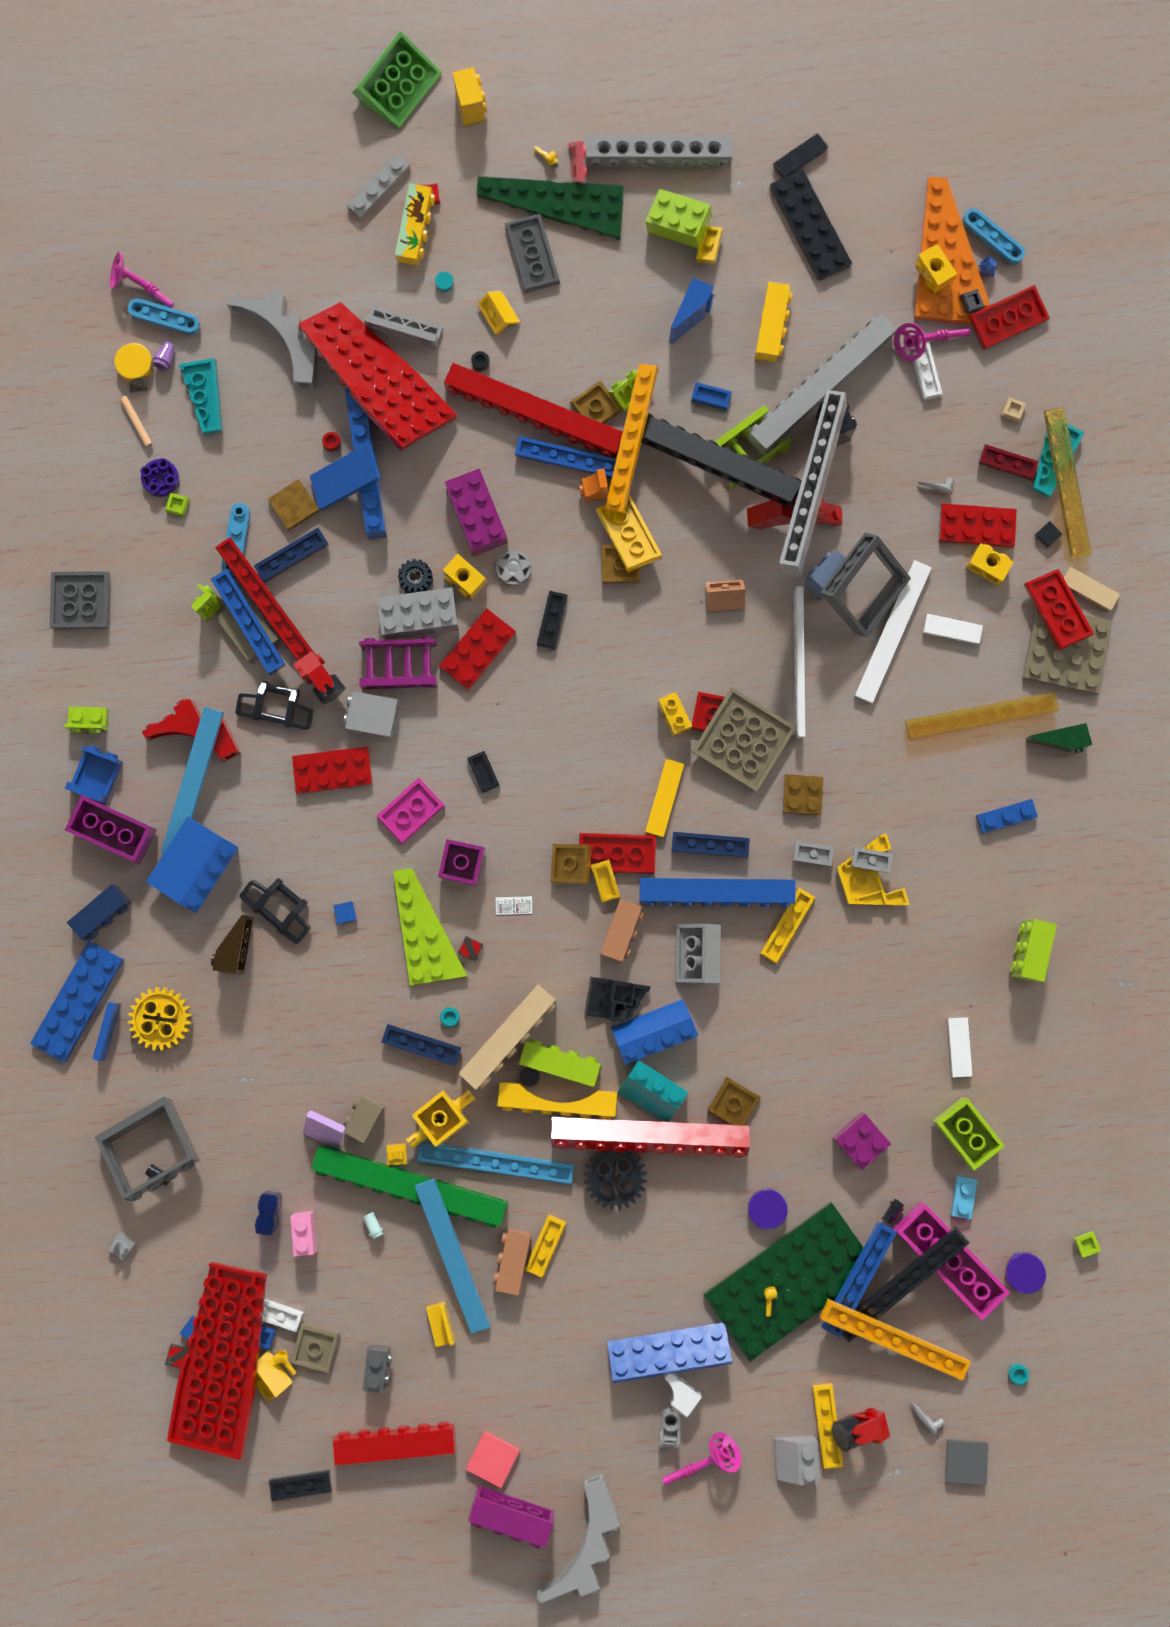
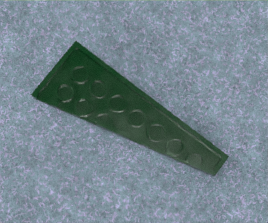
(580, 204)

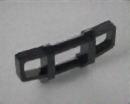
(287, 721)
(294, 914)

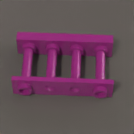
(389, 680)

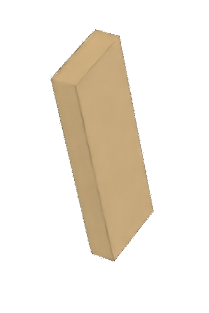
(1091, 589)

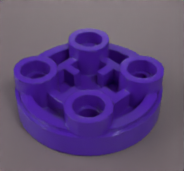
(160, 477)
(767, 1208)
(1025, 1272)

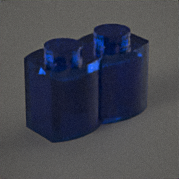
(268, 1217)

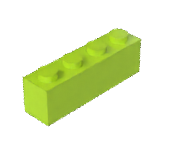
(560, 1063)

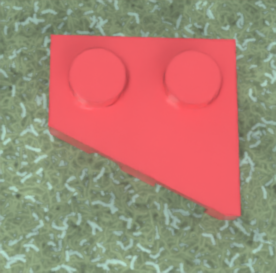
(579, 171)

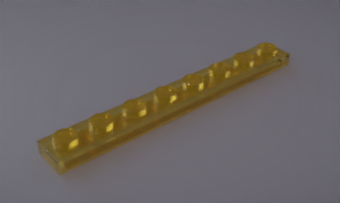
(1067, 482)
(981, 715)

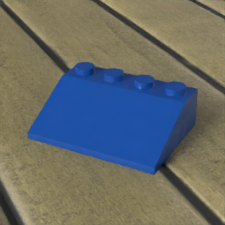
(192, 864)

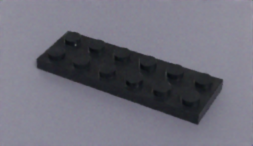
(810, 225)

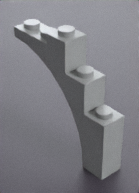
(273, 313)
(581, 1571)

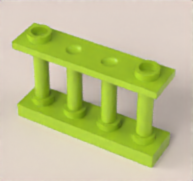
(743, 428)

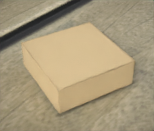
(1013, 409)

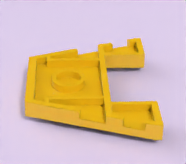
(864, 885)

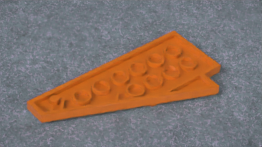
(944, 227)

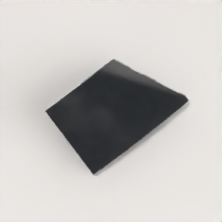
(613, 999)

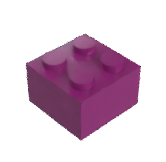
(461, 862)
(861, 1140)

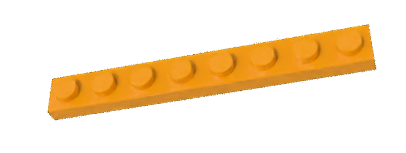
(631, 438)
(895, 1339)

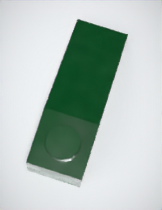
(1067, 739)

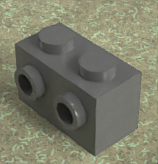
(376, 1368)

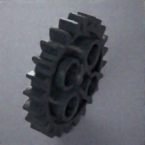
(632, 1175)

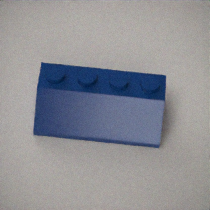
(654, 1031)

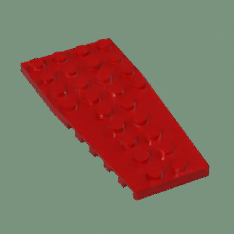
(377, 377)
(221, 1364)

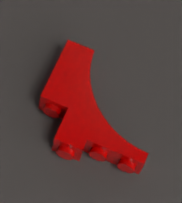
(774, 514)
(186, 723)

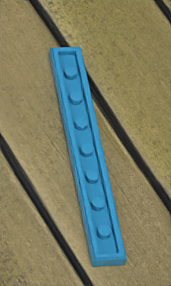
(194, 772)
(496, 1162)
(452, 1255)

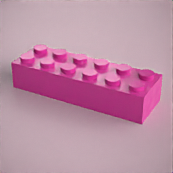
(963, 1272)

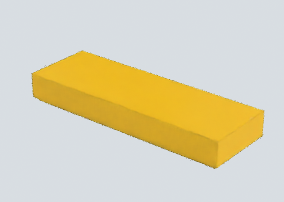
(545, 1246)

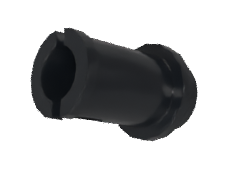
(153, 1171)
(893, 1211)

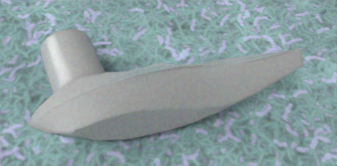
(942, 488)
(931, 1426)

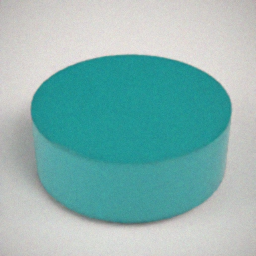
(444, 281)
(449, 1017)
(1018, 1374)

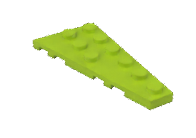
(425, 941)

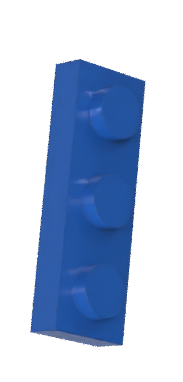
(1006, 816)

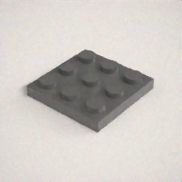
(79, 600)

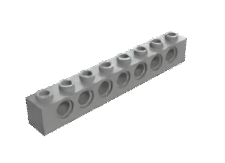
(666, 144)

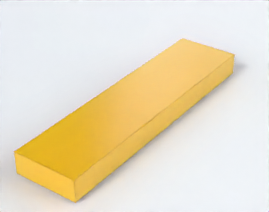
(664, 798)
(787, 926)
(825, 1416)

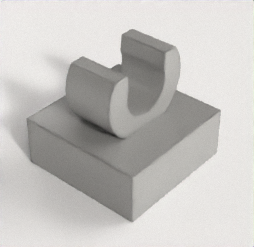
(122, 1246)

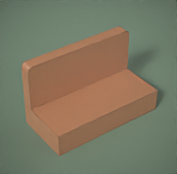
(725, 595)

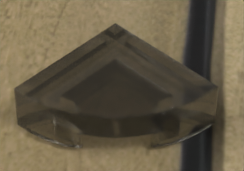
(138, 385)

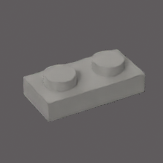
(813, 853)
(871, 860)

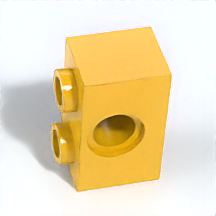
(935, 258)
(979, 565)
(458, 567)
(674, 714)

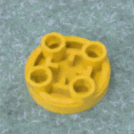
(133, 362)

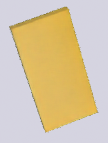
(630, 536)

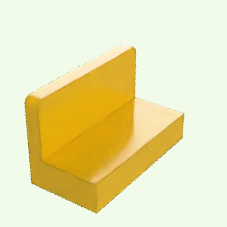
(497, 311)
(441, 1324)
(270, 1377)

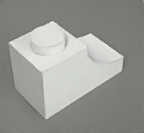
(684, 1395)

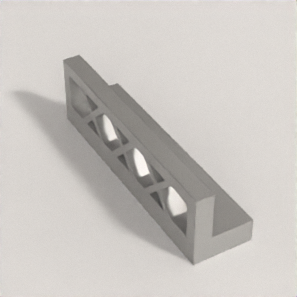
(403, 331)

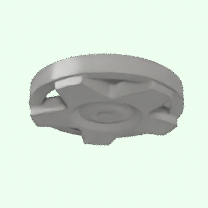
(513, 567)

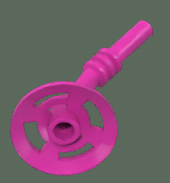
(118, 272)
(918, 337)
(717, 1458)

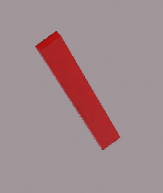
(263, 599)

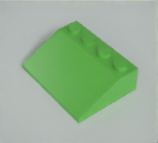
(397, 81)

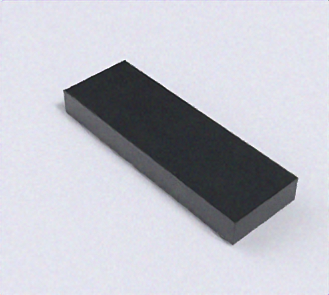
(800, 156)
(552, 620)
(300, 1485)

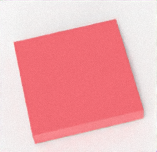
(492, 1459)

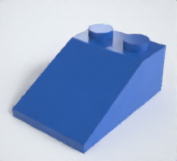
(692, 309)

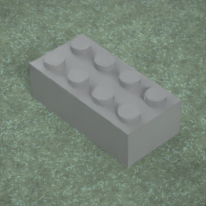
(417, 613)

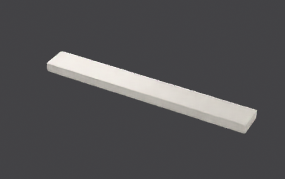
(892, 633)
(799, 671)

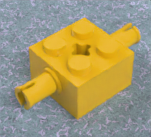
(428, 1116)

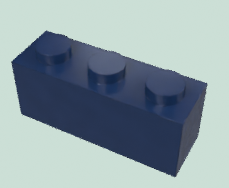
(99, 913)

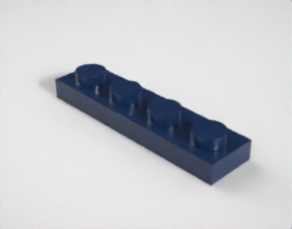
(291, 555)
(710, 844)
(421, 1045)

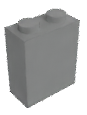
(371, 715)

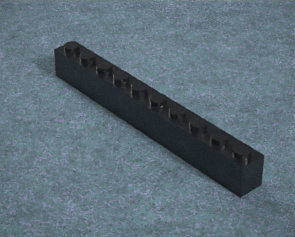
(721, 461)

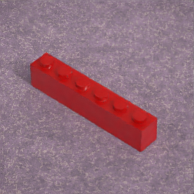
(394, 1443)

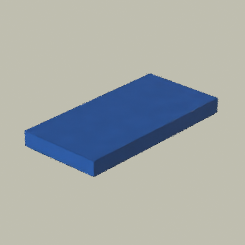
(345, 477)

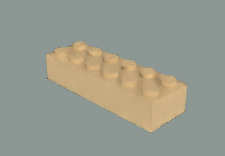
(508, 1035)

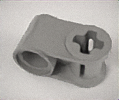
(669, 1432)

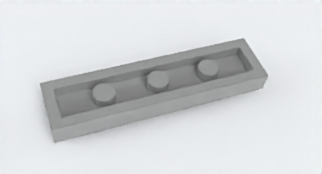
(378, 186)

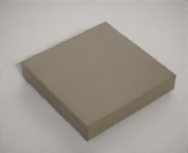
(315, 1348)

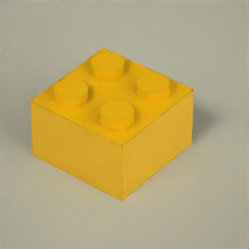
(470, 96)

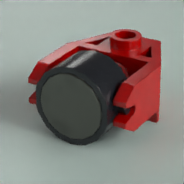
(326, 686)
(860, 1429)

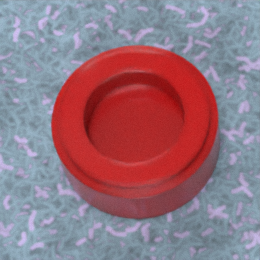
(331, 441)

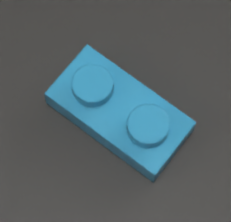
(963, 1197)

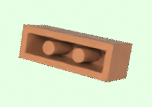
(622, 930)
(512, 1261)

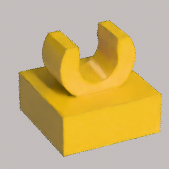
(397, 1154)

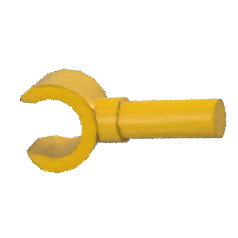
(549, 158)
(770, 1293)
(282, 1357)

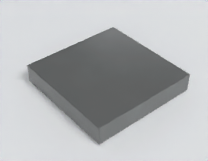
(966, 1462)

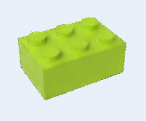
(678, 218)
(1033, 950)
(968, 1133)

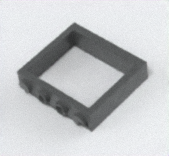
(846, 572)
(105, 1138)

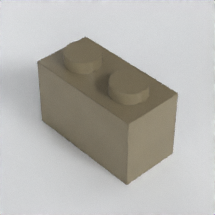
(363, 1118)

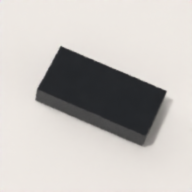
(483, 772)

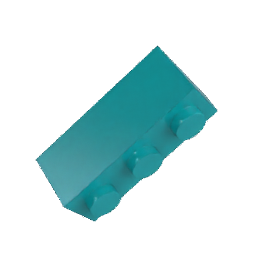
(652, 1092)

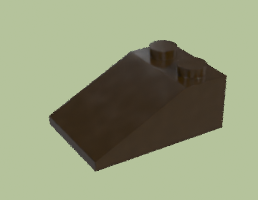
(233, 950)

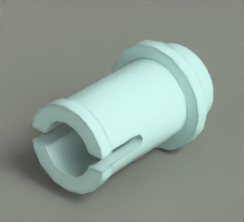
(372, 1225)

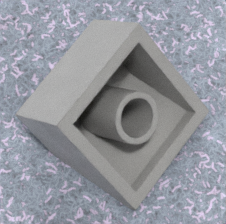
(797, 1460)

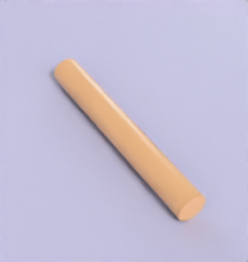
(136, 422)

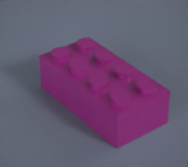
(476, 512)
(110, 829)
(511, 1517)

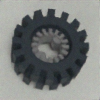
(415, 567)

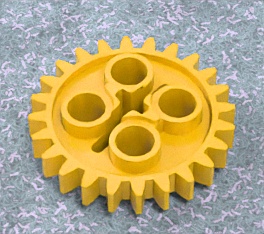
(157, 1035)

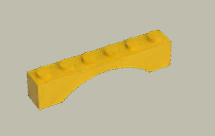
(517, 1096)

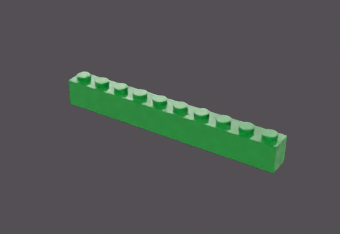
(402, 1184)

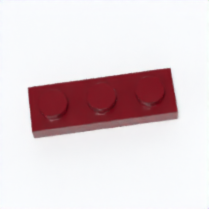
(1008, 462)

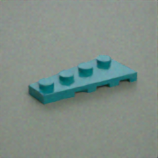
(203, 386)
(1045, 476)

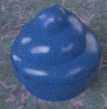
(988, 266)

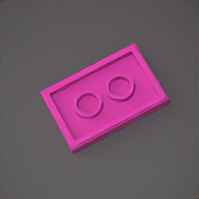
(410, 811)

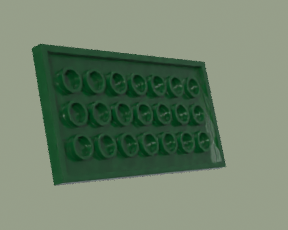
(803, 1267)

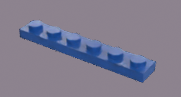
(564, 456)
(248, 622)
(863, 1271)

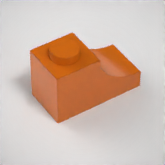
(594, 486)

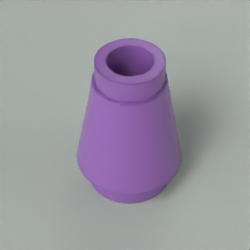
(164, 356)

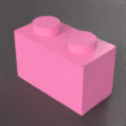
(303, 1233)

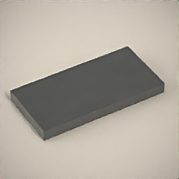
(532, 253)

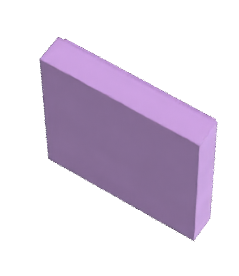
(323, 1130)

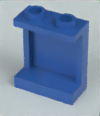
(95, 774)

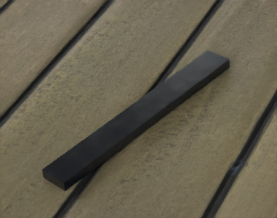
(911, 1276)

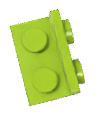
(623, 389)
(207, 603)
(87, 719)

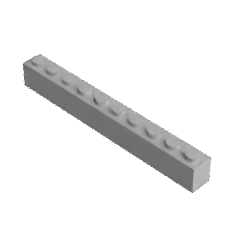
(814, 388)
(813, 483)

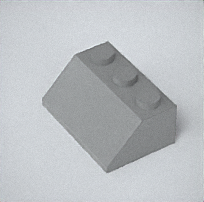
(698, 953)

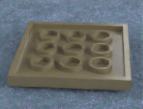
(1073, 667)
(743, 739)

